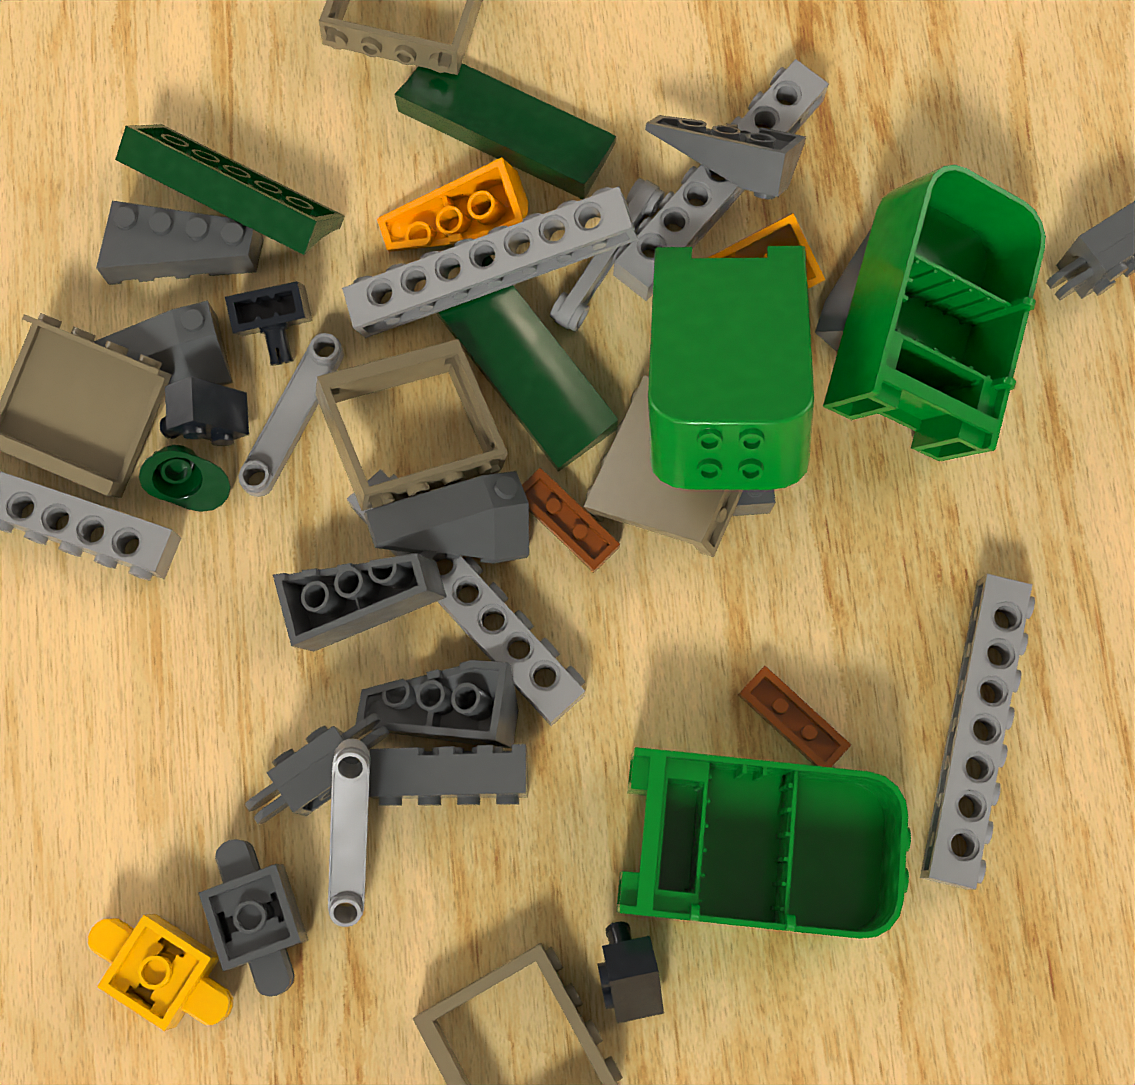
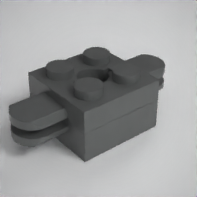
(1098, 256)
(306, 775)
(253, 917)

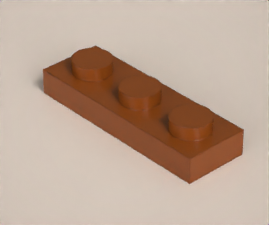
(569, 521)
(794, 719)

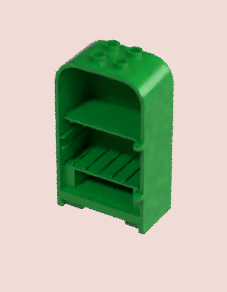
(940, 312)
(730, 370)
(767, 845)

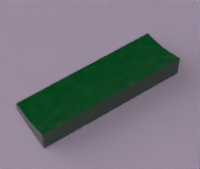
(508, 126)
(227, 186)
(531, 373)

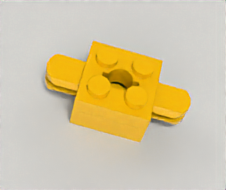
(159, 971)

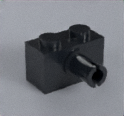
(270, 313)
(205, 412)
(629, 975)

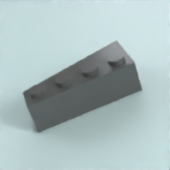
(166, 242)
(352, 598)
(449, 774)

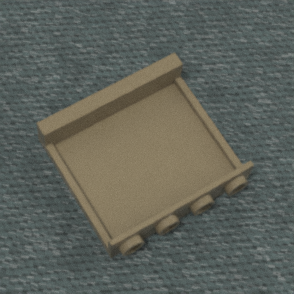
(79, 406)
(636, 496)

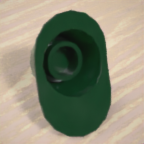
(184, 479)

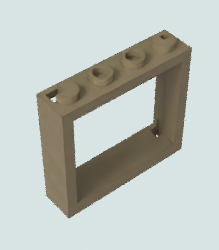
(394, 45)
(395, 372)
(565, 995)

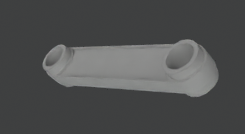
(572, 308)
(289, 416)
(348, 832)

